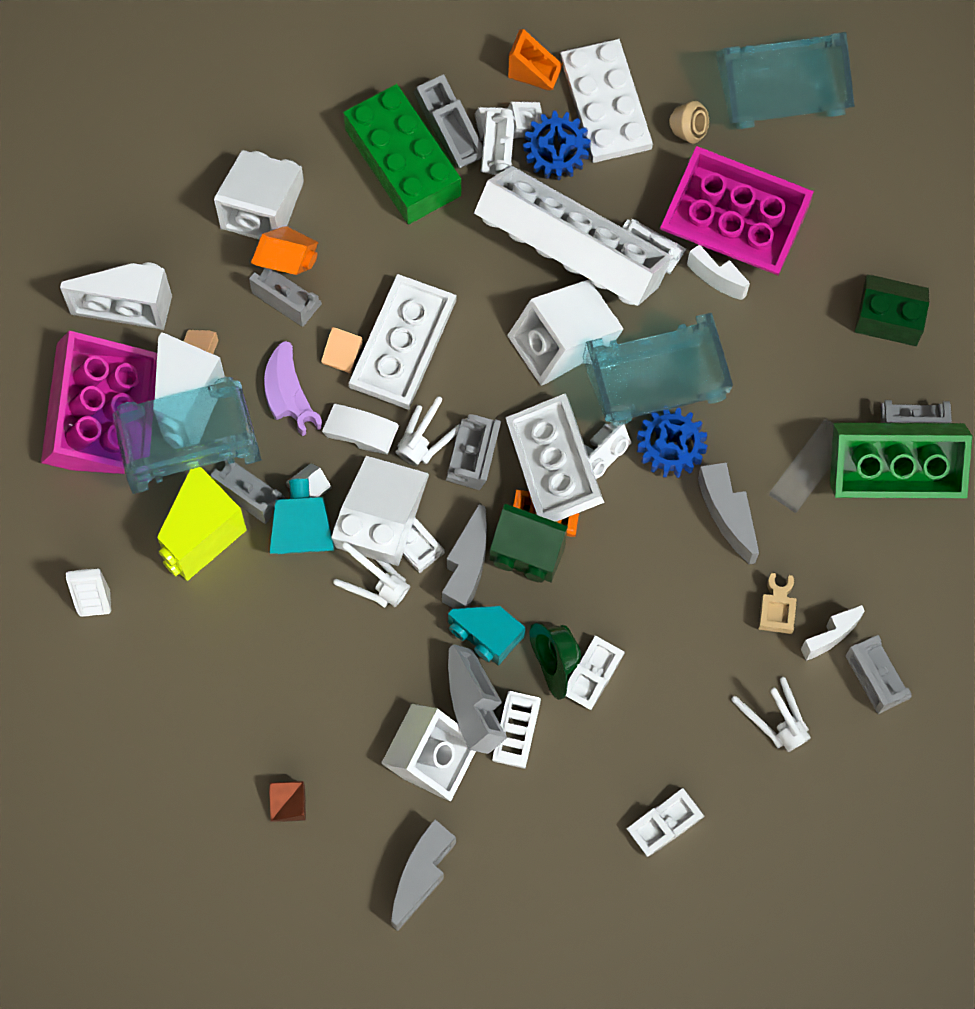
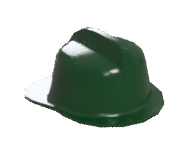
(557, 655)

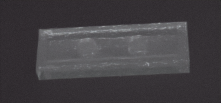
(806, 469)

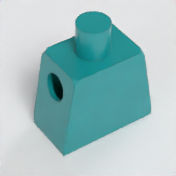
(300, 522)

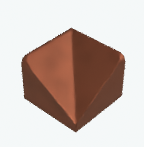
(287, 801)

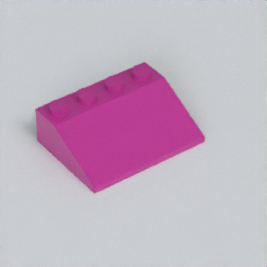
(737, 210)
(86, 389)

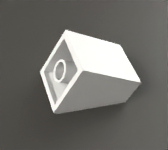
(258, 194)
(558, 325)
(184, 367)

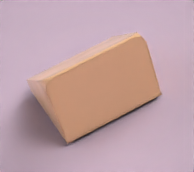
(202, 339)
(342, 350)

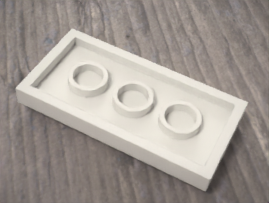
(606, 100)
(402, 341)
(554, 459)

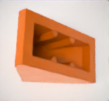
(532, 62)

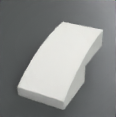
(523, 111)
(724, 278)
(360, 427)
(838, 628)
(593, 672)
(665, 822)

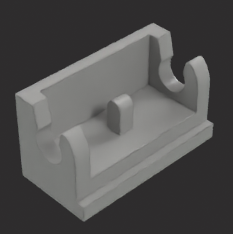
(284, 295)
(915, 413)
(473, 451)
(247, 491)
(877, 674)

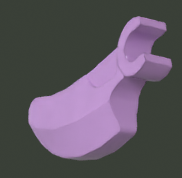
(284, 390)

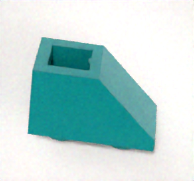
(487, 628)

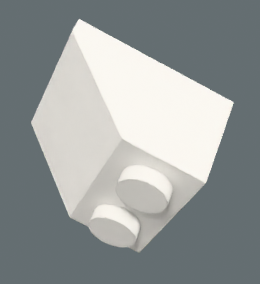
(429, 751)

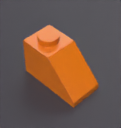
(285, 251)

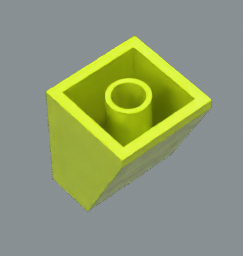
(198, 525)

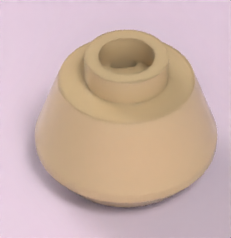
(690, 122)

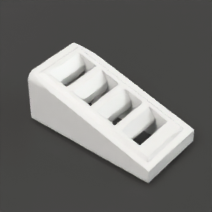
(89, 592)
(523, 701)

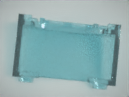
(786, 79)
(658, 371)
(184, 432)

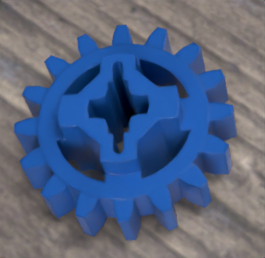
(568, 143)
(671, 456)

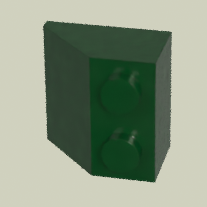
(892, 310)
(528, 544)

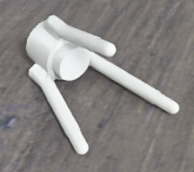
(413, 445)
(391, 586)
(792, 731)

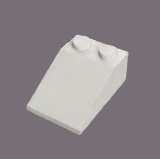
(121, 294)
(380, 510)

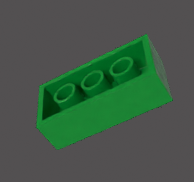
(402, 154)
(900, 460)

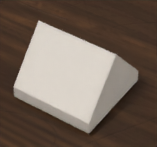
(317, 481)

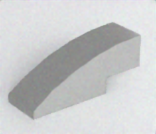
(449, 121)
(729, 510)
(467, 562)
(474, 701)
(421, 873)

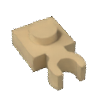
(778, 610)

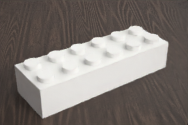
(573, 235)

